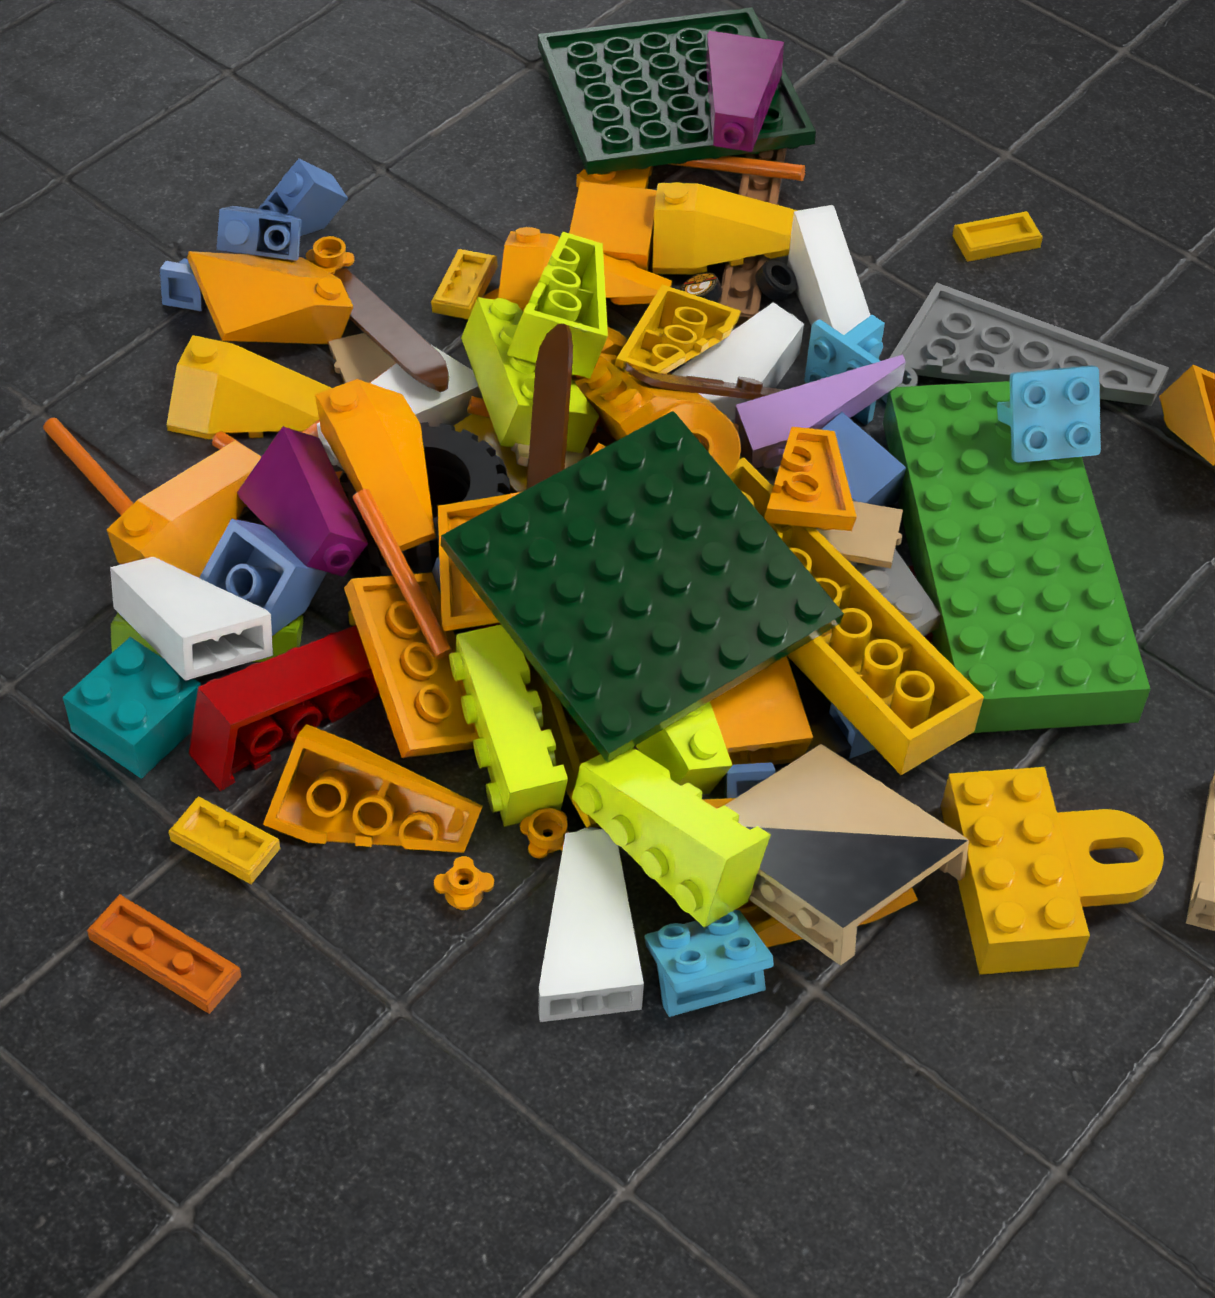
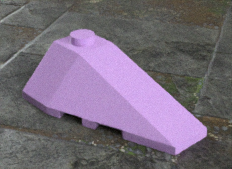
(768, 419)

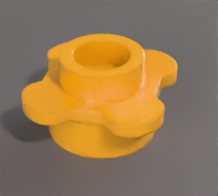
(330, 254)
(545, 821)
(463, 896)

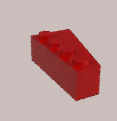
(272, 701)

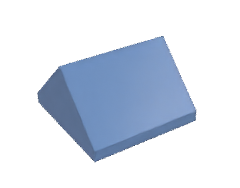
(870, 469)

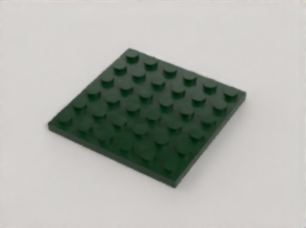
(642, 92)
(640, 583)

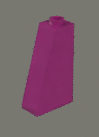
(740, 86)
(304, 502)

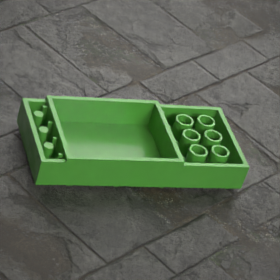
(1012, 565)

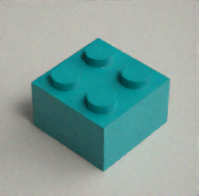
(133, 707)

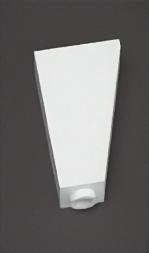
(825, 270)
(756, 350)
(426, 403)
(189, 619)
(591, 940)

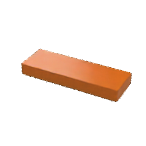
(164, 953)

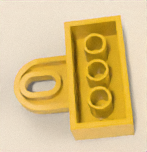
(1035, 870)

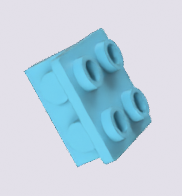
(836, 353)
(1053, 413)
(708, 963)

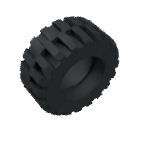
(456, 470)

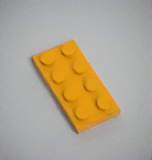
(412, 683)

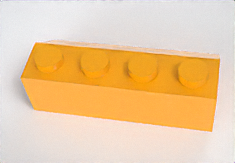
(625, 401)

